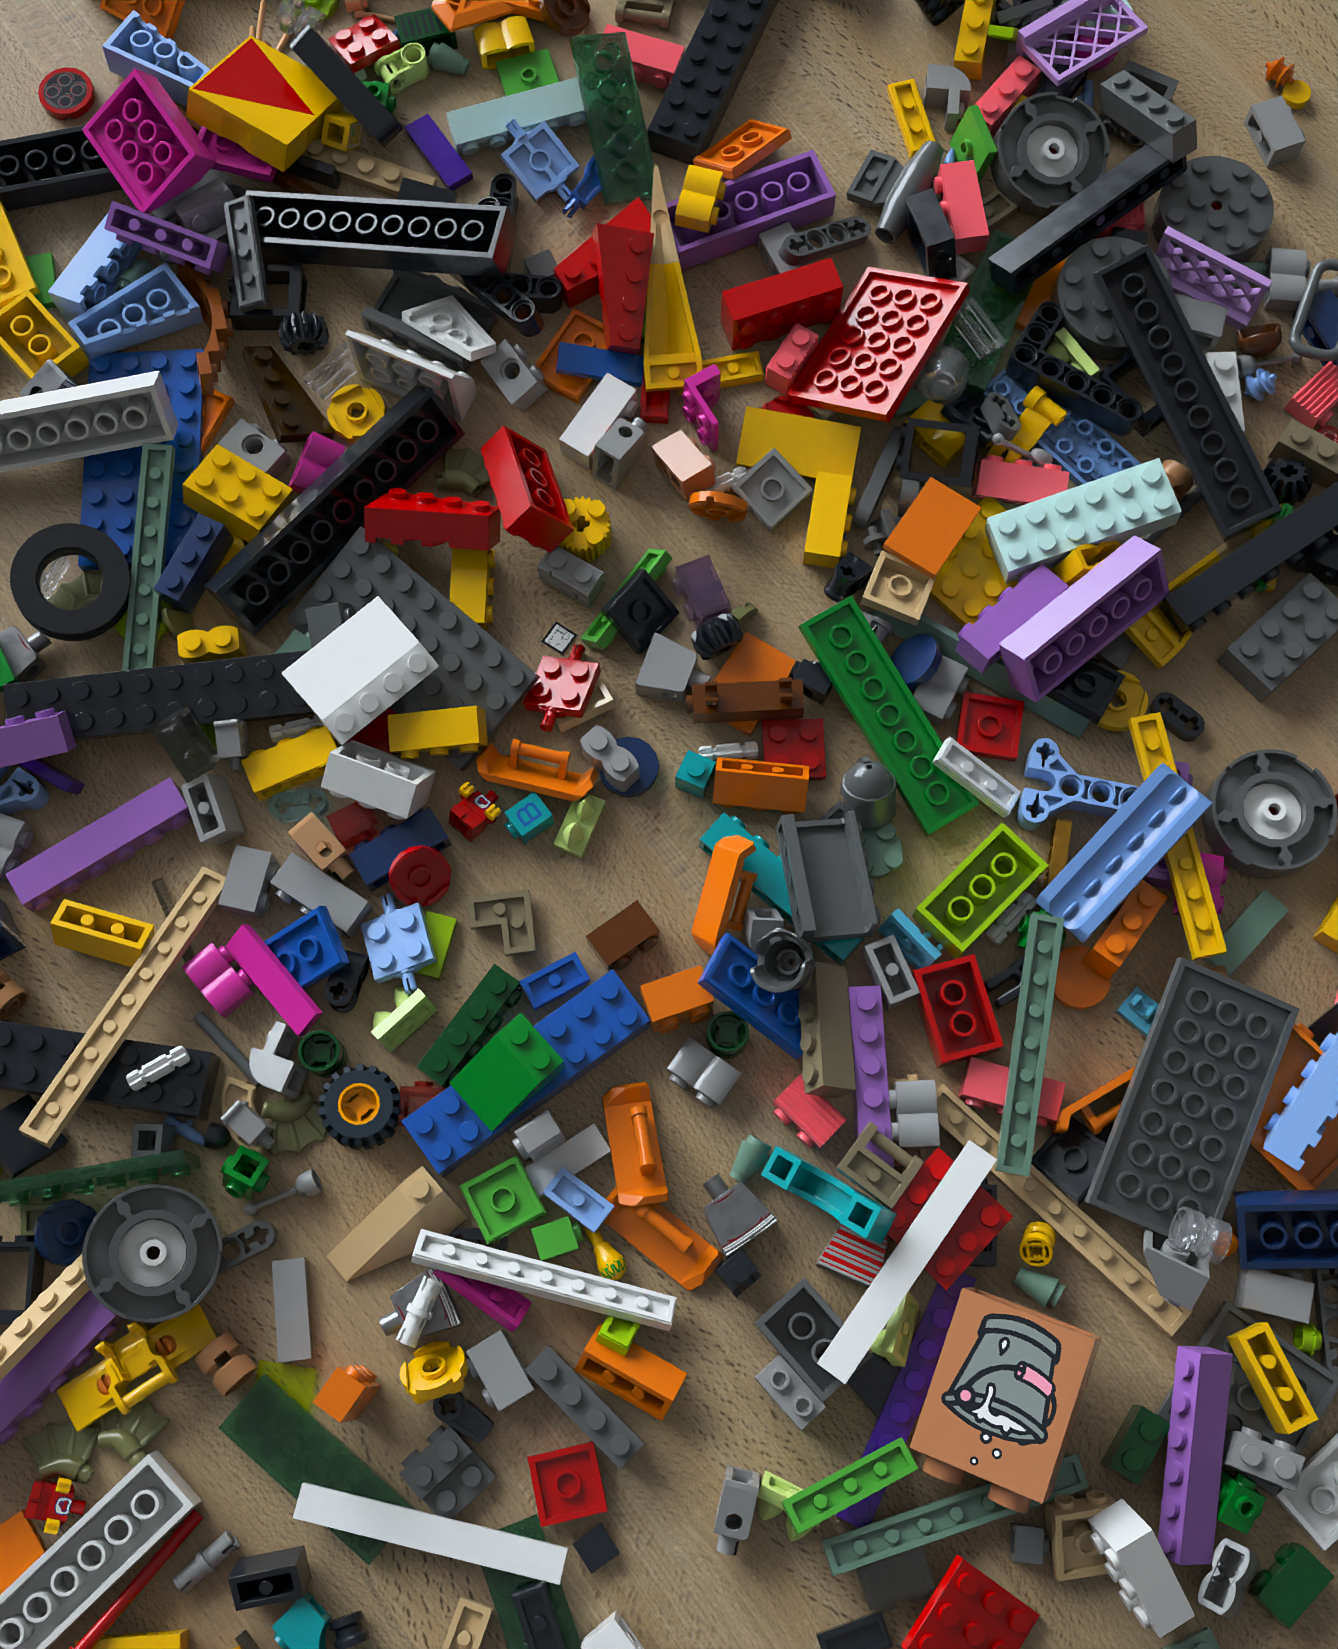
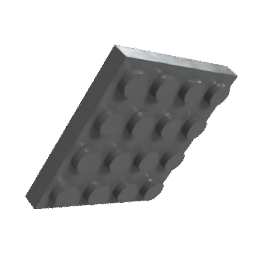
(1243, 1404)

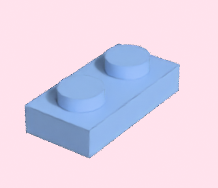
(578, 1200)

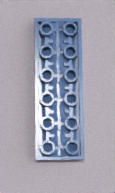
(1075, 444)
(1123, 852)

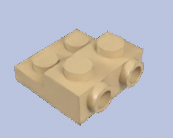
(897, 589)
(1070, 1534)

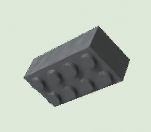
(1283, 638)

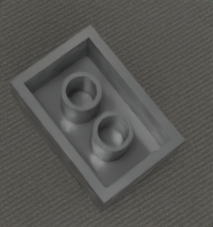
(800, 1331)

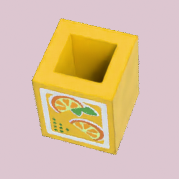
(341, 131)

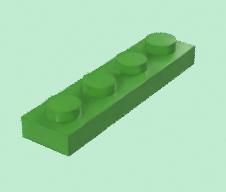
(601, 631)
(849, 1485)

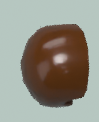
(1259, 339)

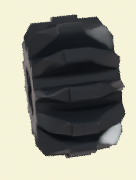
(303, 333)
(1288, 480)
(716, 636)

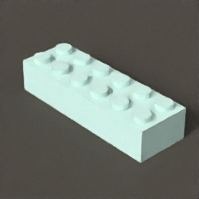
(1092, 513)

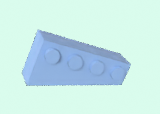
(143, 48)
(92, 273)
(136, 314)
(1306, 1108)

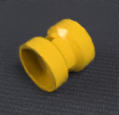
(1037, 1244)

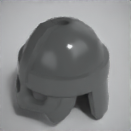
(870, 793)
(775, 957)

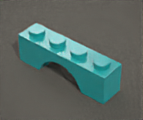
(830, 1194)
(303, 1625)

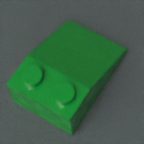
(507, 1072)

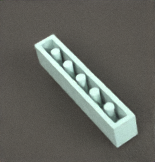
(486, 122)

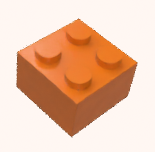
(676, 1000)

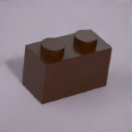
(623, 937)

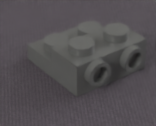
(446, 1472)

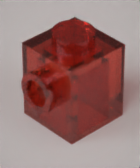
(353, 824)

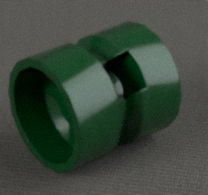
(727, 1035)
(322, 1053)

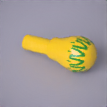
(609, 1261)

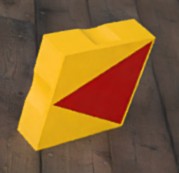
(262, 103)

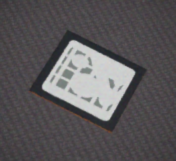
(559, 638)

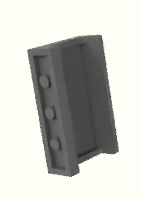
(414, 289)
(827, 878)

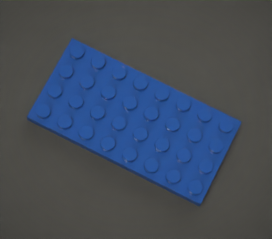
(113, 477)

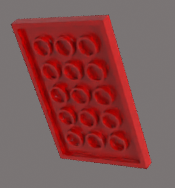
(878, 343)

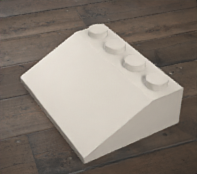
(400, 370)
(360, 670)

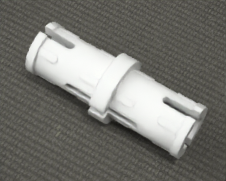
(419, 1311)

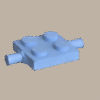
(539, 161)
(398, 943)

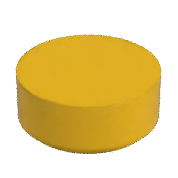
(1296, 94)

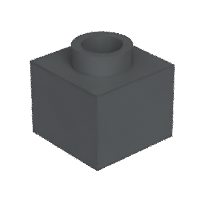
(152, 1139)
(1028, 1544)

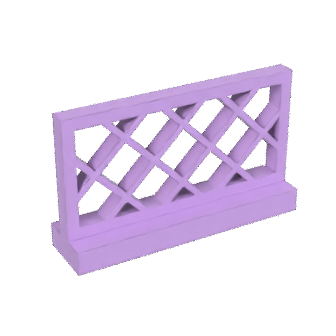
(1067, 20)
(1194, 281)

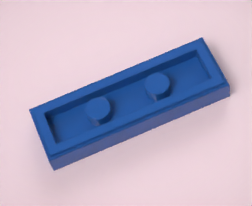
(597, 362)

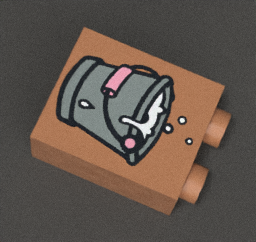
(1004, 1398)

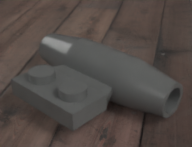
(887, 183)

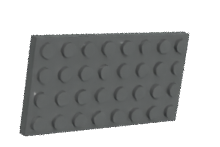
(471, 662)
(1192, 1099)

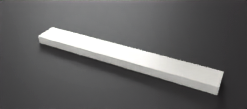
(906, 1262)
(544, 1280)
(431, 1533)

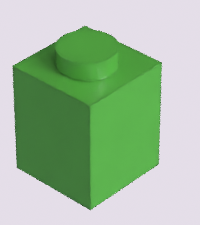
(557, 1238)

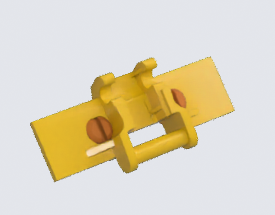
(128, 1358)

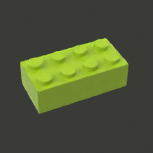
(979, 890)

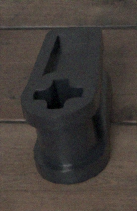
(1014, 971)
(467, 1418)

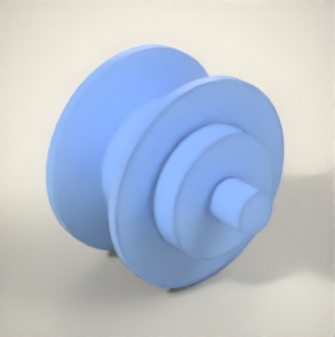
(1262, 383)

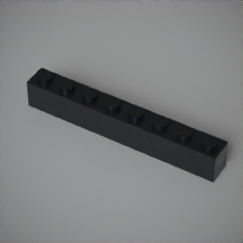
(1082, 218)
(1253, 562)

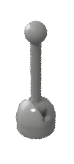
(1248, 365)
(1037, 456)
(306, 1185)

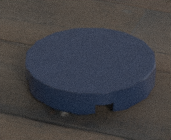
(917, 659)
(647, 764)
(62, 1231)

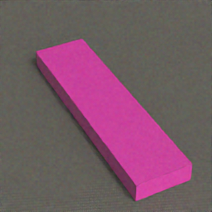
(273, 980)

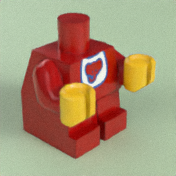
(473, 812)
(53, 1503)

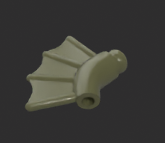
(463, 471)
(79, 592)
(294, 1123)
(131, 1431)
(63, 1451)

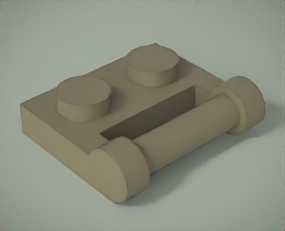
(663, 18)
(873, 1173)

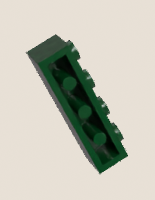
(471, 1026)

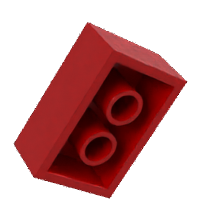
(956, 1011)

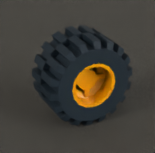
(360, 1107)

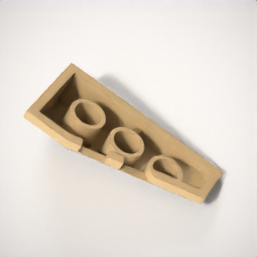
(396, 1224)

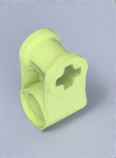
(405, 67)

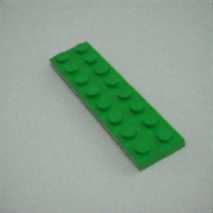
(886, 713)

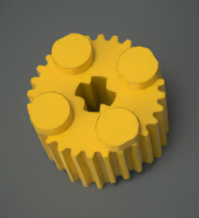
(595, 522)

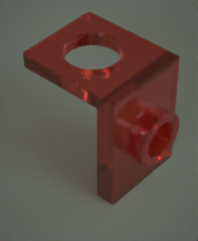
(420, 1089)

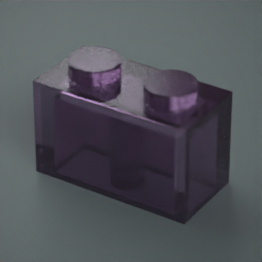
(701, 590)

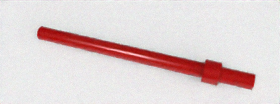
(139, 1581)

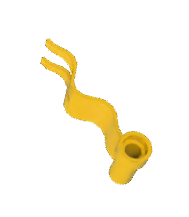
(1034, 421)

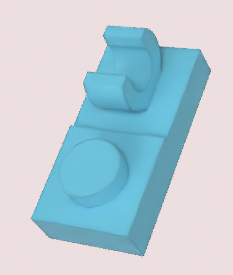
(912, 942)
(1138, 1011)

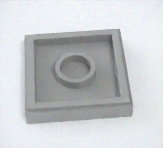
(772, 489)

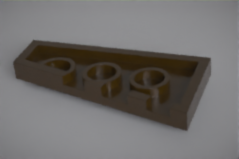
(283, 398)

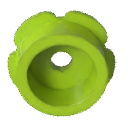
(1307, 1338)

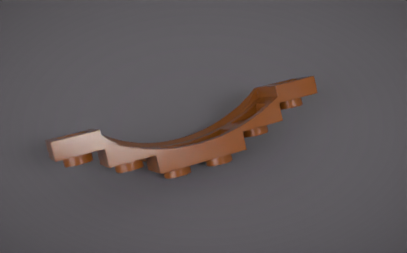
(214, 313)

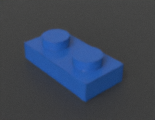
(555, 981)

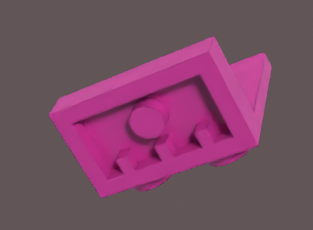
(700, 396)

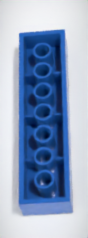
(579, 1031)

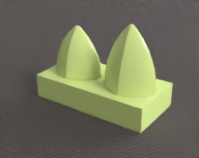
(1070, 351)
(579, 825)
(410, 1014)
(896, 1339)
(771, 1494)

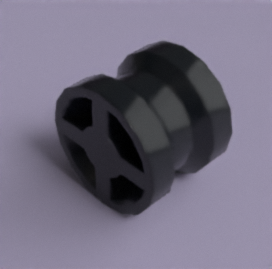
(349, 1630)

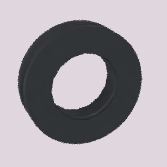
(62, 541)

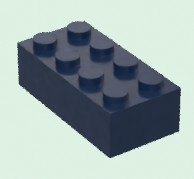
(1287, 1229)

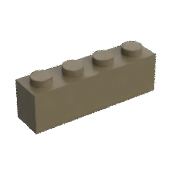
(1313, 448)
(826, 1032)

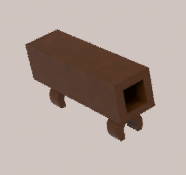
(746, 701)

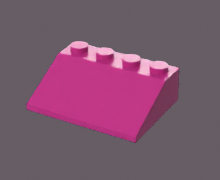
(147, 142)

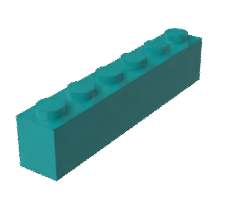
(770, 882)

